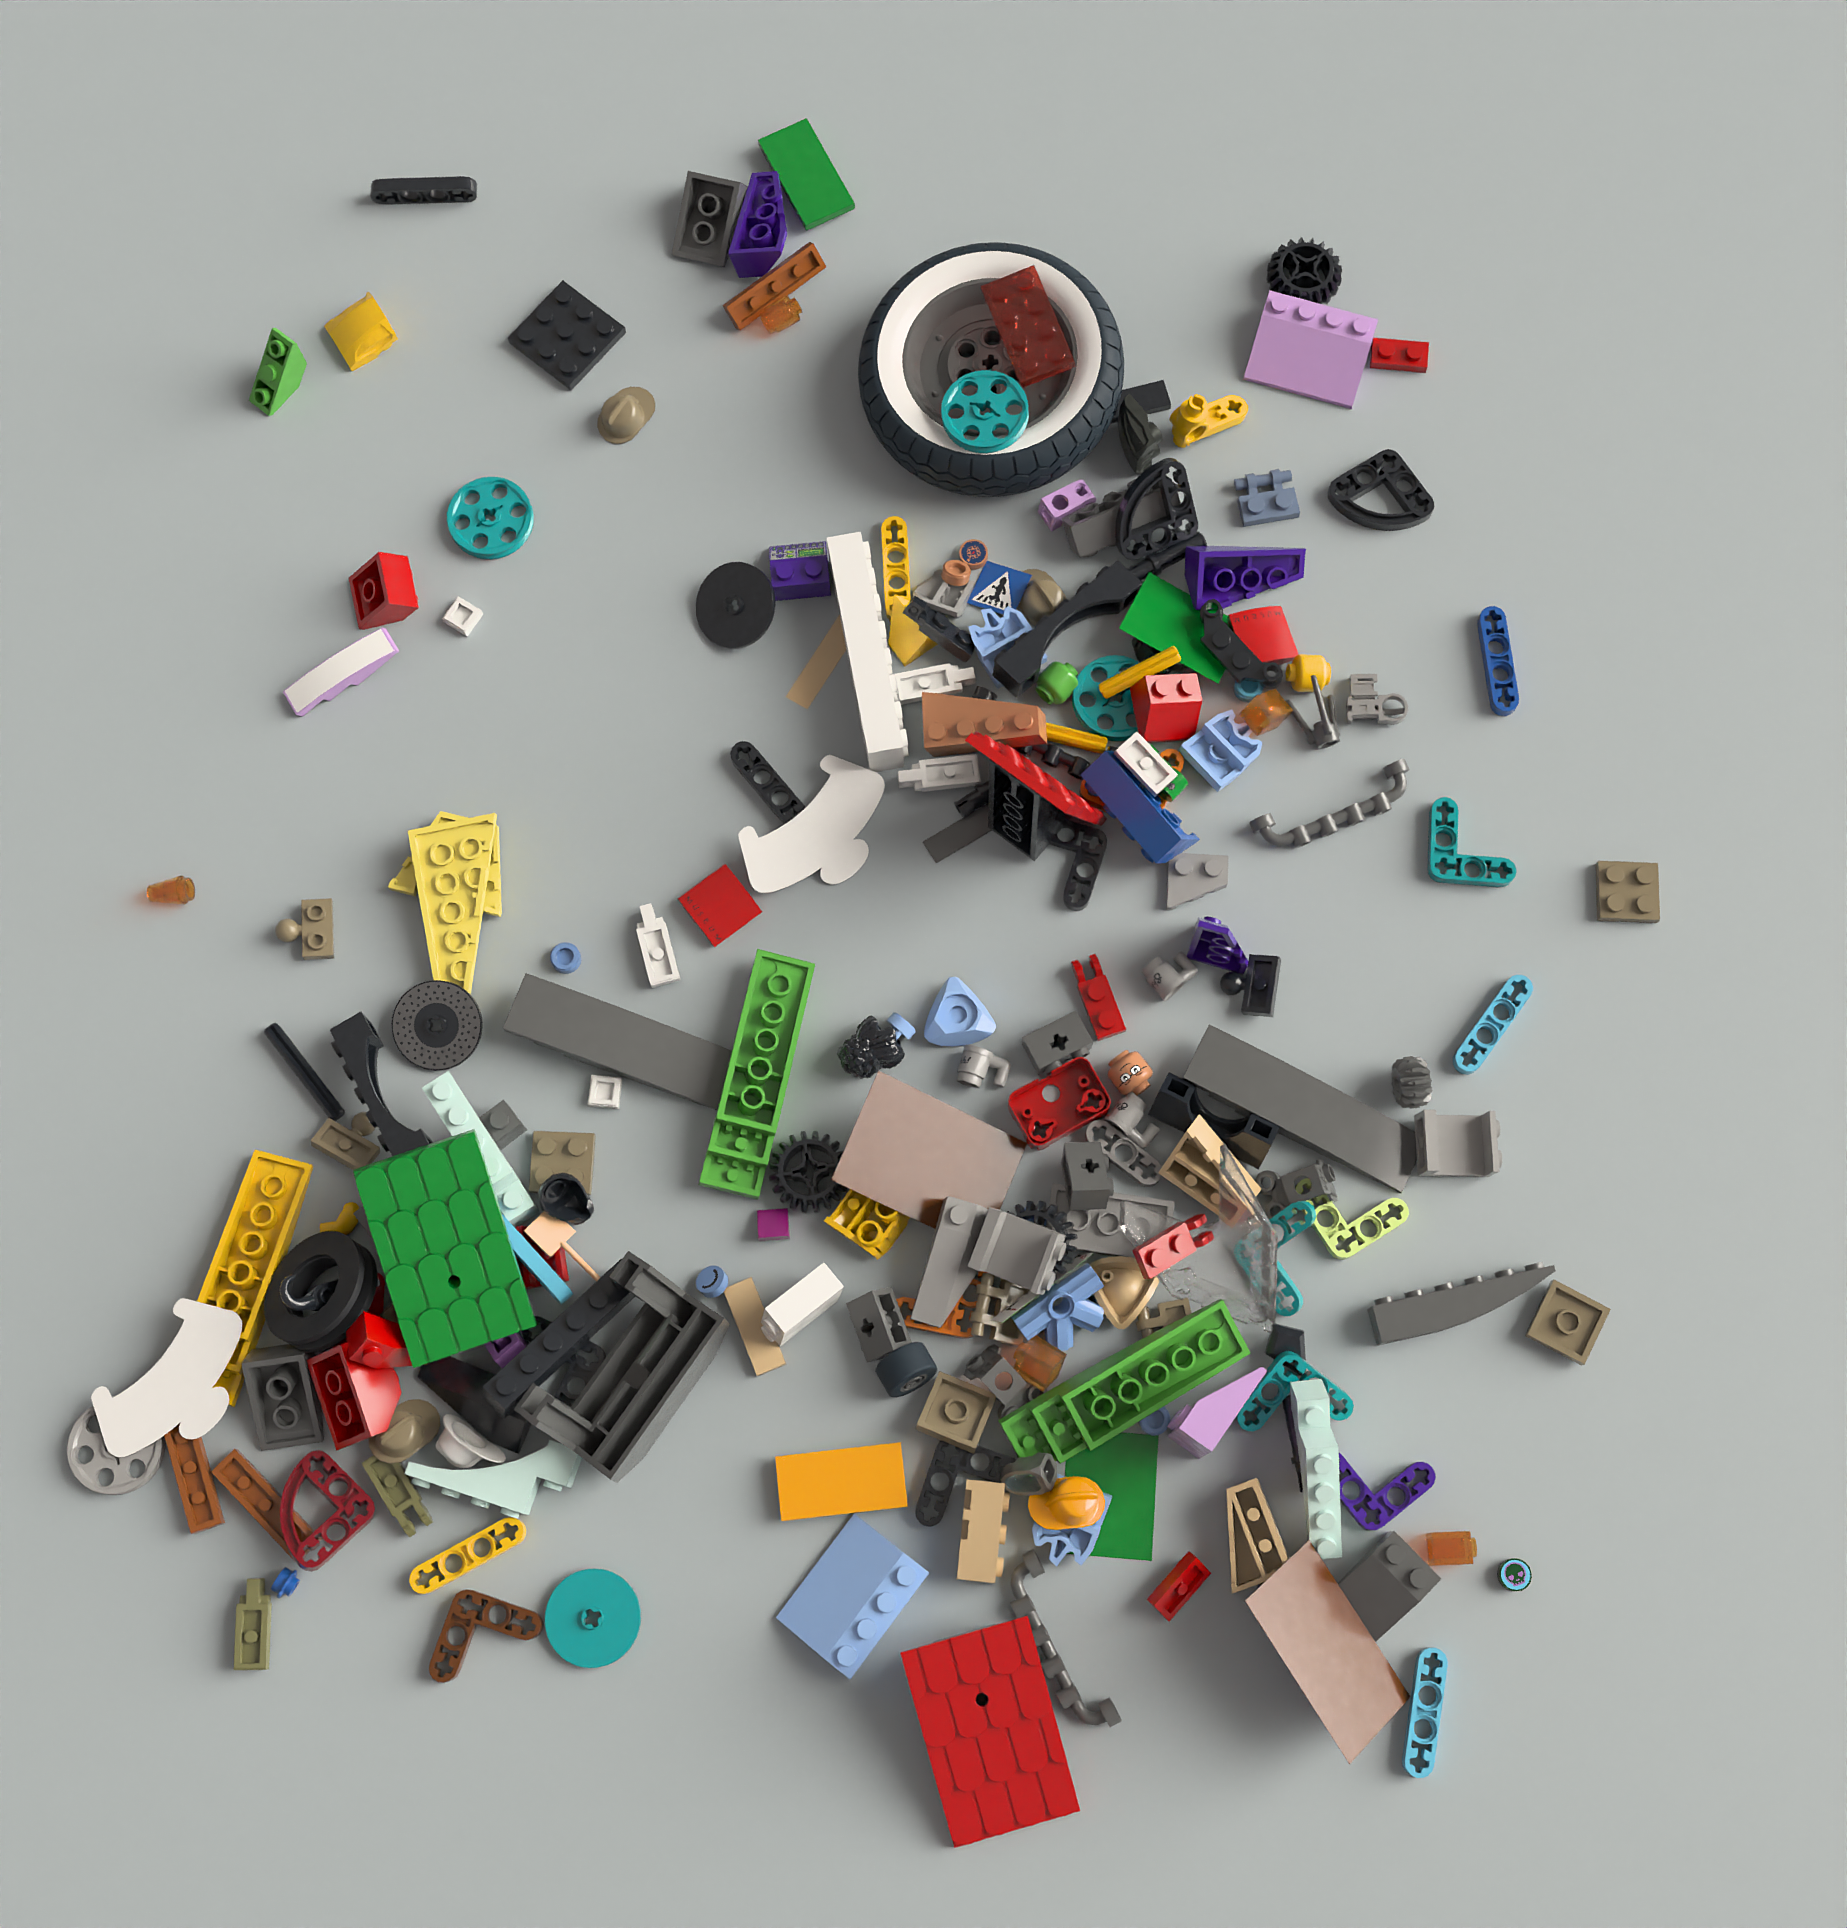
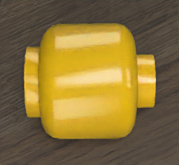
(1302, 669)

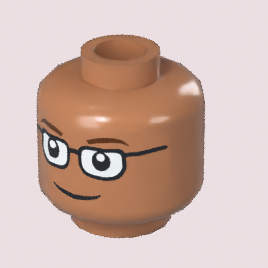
(1130, 1073)

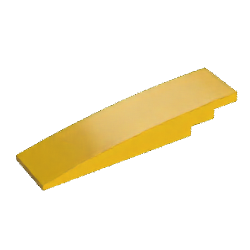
(252, 1249)

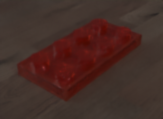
(1028, 326)

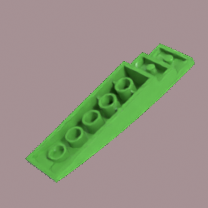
(757, 1074)
(1126, 1386)

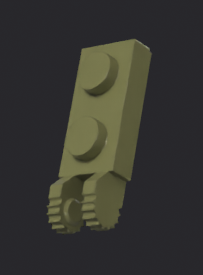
(397, 1492)

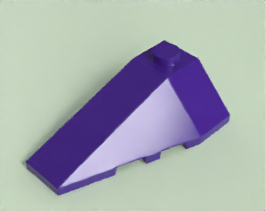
(760, 227)
(1239, 572)
(1216, 946)

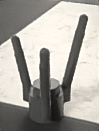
(1325, 731)

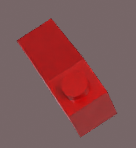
(377, 1343)

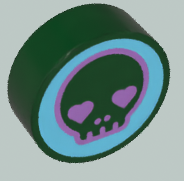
(1514, 1574)

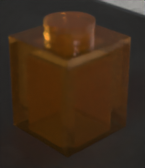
(1266, 712)
(1038, 1362)
(1450, 1548)

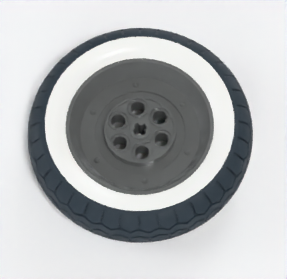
(916, 354)

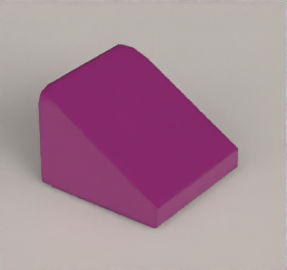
(773, 1224)

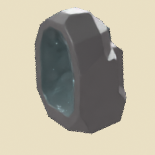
(1030, 1475)

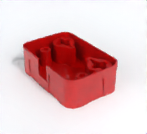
(1068, 1113)

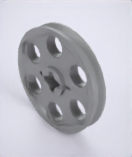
(89, 1473)

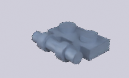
(1266, 506)

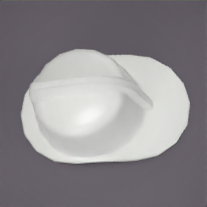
(464, 1446)

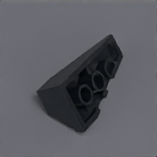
(461, 1388)

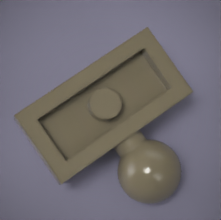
(316, 929)
(345, 1144)

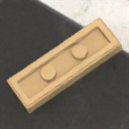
(748, 1313)

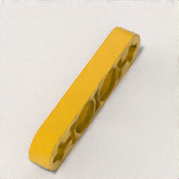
(892, 569)
(469, 1558)

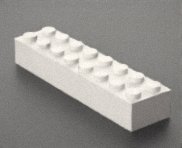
(867, 652)

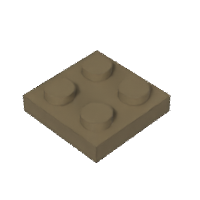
(1627, 891)
(562, 1153)
(1567, 1322)
(956, 1412)

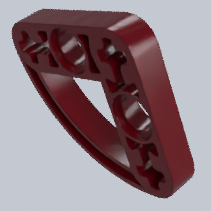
(343, 1504)

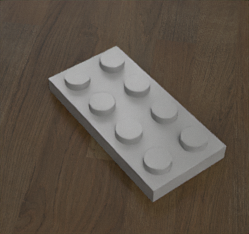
(1099, 1228)

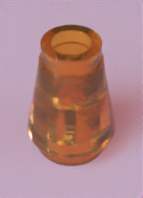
(174, 891)

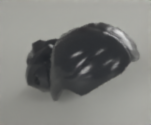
(565, 1199)

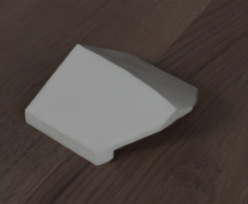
(943, 596)

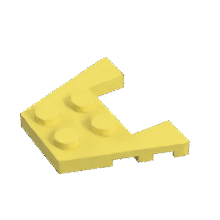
(406, 881)

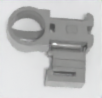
(1366, 706)

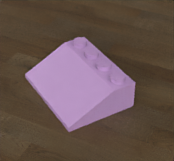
(1310, 349)
(1205, 1422)

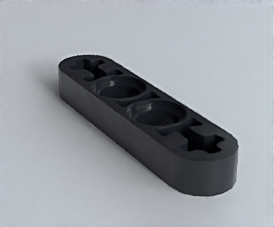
(423, 190)
(768, 789)

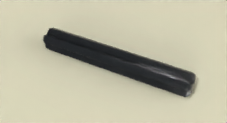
(304, 1072)

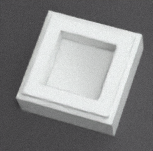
(462, 616)
(605, 1092)

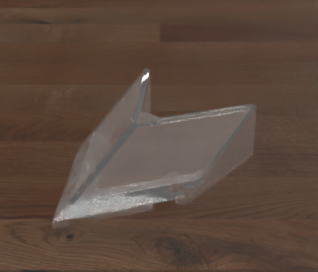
(1234, 1265)

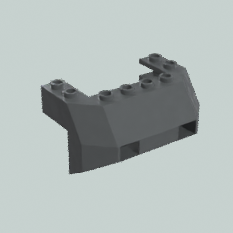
(639, 1379)

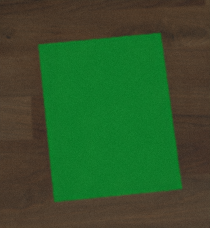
(1166, 618)
(1128, 1472)

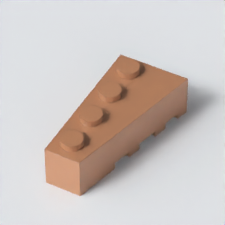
(952, 719)

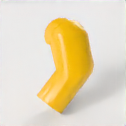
(345, 1222)

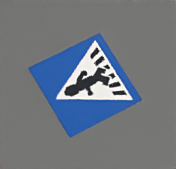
(999, 587)

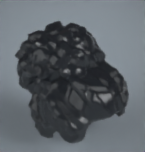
(870, 1050)

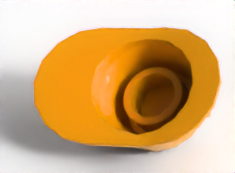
(1070, 1504)

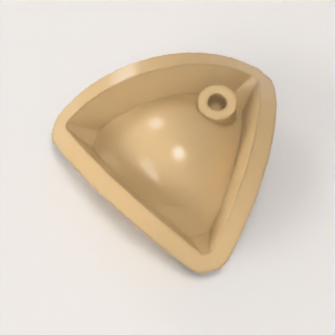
(1124, 1289)

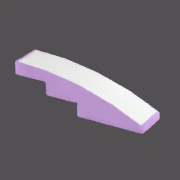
(339, 671)

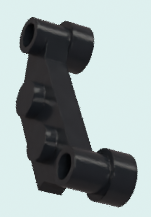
(1232, 652)

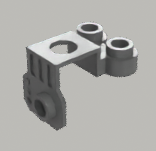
(1283, 1188)
(987, 1367)

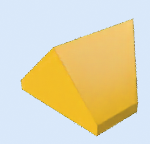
(904, 634)

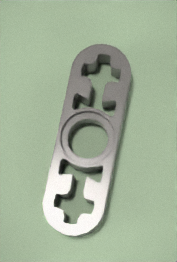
(1147, 1159)

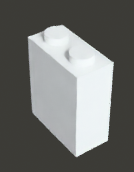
(801, 1305)

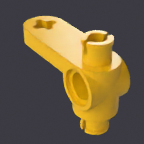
(1198, 419)

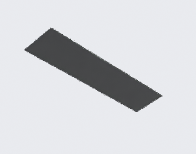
(958, 834)

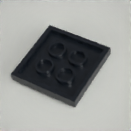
(567, 335)

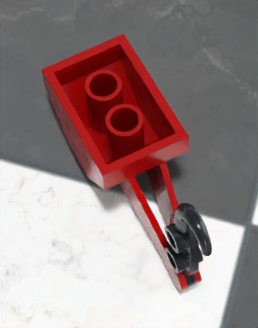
(353, 1396)

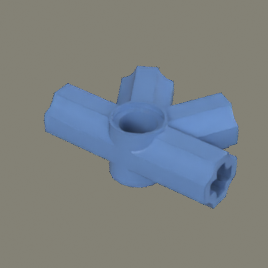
(1059, 1319)

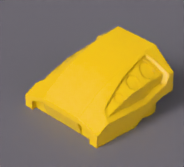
(361, 332)
(859, 1217)

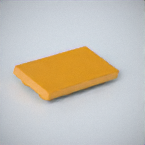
(841, 1481)

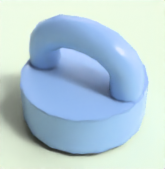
(901, 1026)

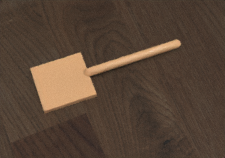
(551, 1235)

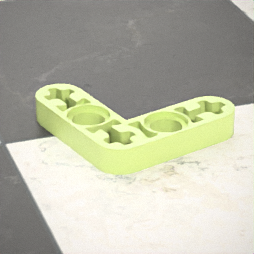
(1340, 1228)

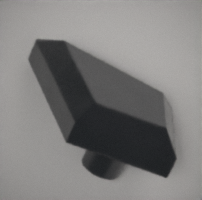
(1286, 1339)

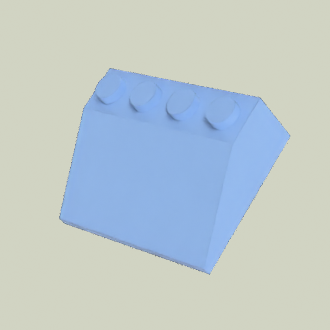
(852, 1596)

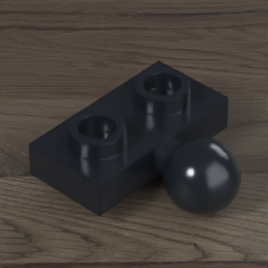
(1258, 986)

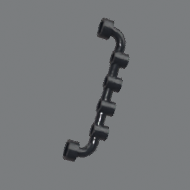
(1051, 754)

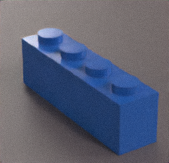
(1137, 809)

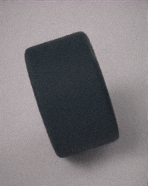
(906, 1369)

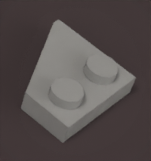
(1194, 876)

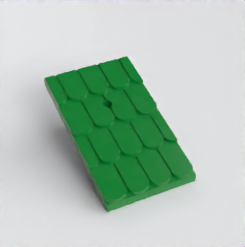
(444, 1248)

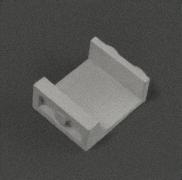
(1457, 1144)
(1018, 1251)

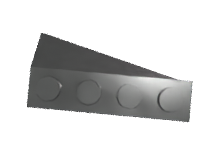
(1094, 524)

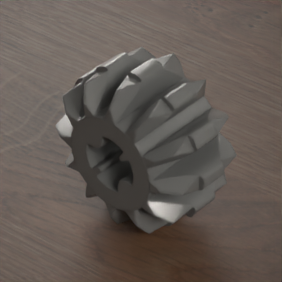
(1411, 1082)

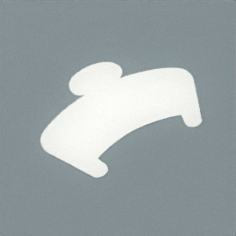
(819, 834)
(176, 1386)

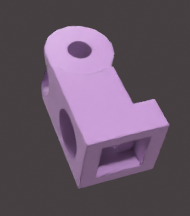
(1064, 502)

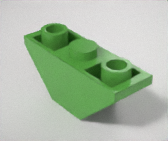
(278, 373)

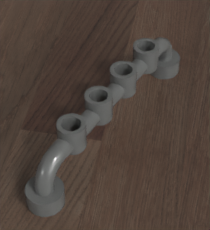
(1328, 824)
(1053, 1664)

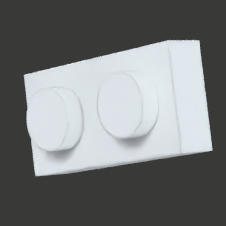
(1145, 764)

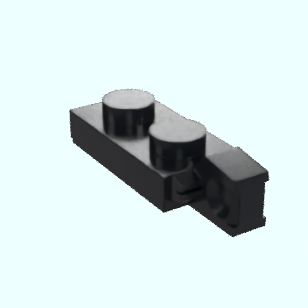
(940, 629)

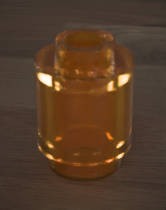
(781, 314)

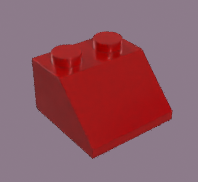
(383, 590)
(1167, 706)

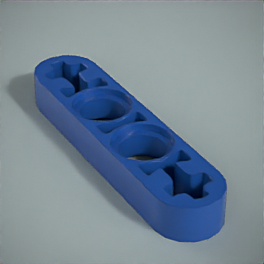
(1503, 660)

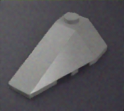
(946, 1267)

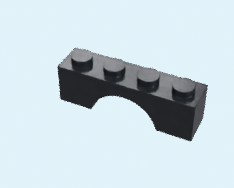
(1244, 1137)

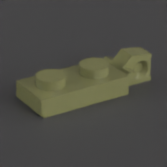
(253, 1628)

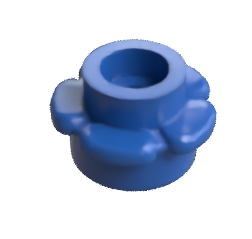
(285, 1582)

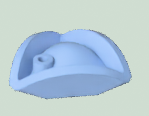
(957, 1016)

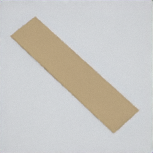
(819, 667)

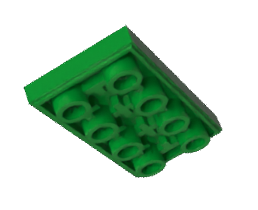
(806, 174)

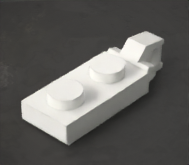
(935, 679)
(941, 773)
(656, 948)

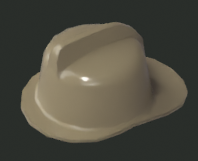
(625, 414)
(1040, 596)
(409, 1430)

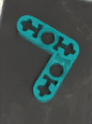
(1449, 854)
(1282, 1276)
(1276, 1375)

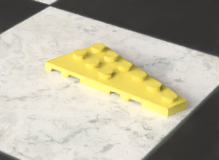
(451, 882)

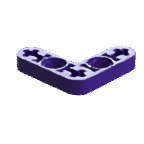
(1379, 1499)

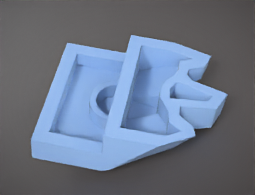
(997, 636)
(1221, 750)
(1077, 1540)

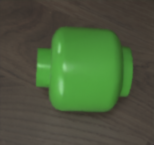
(1057, 682)

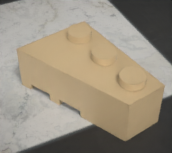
(1195, 1165)
(982, 1531)
(1253, 1536)

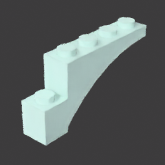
(460, 1117)
(1318, 1466)
(505, 1485)

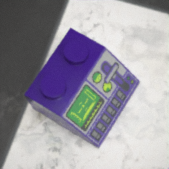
(799, 571)

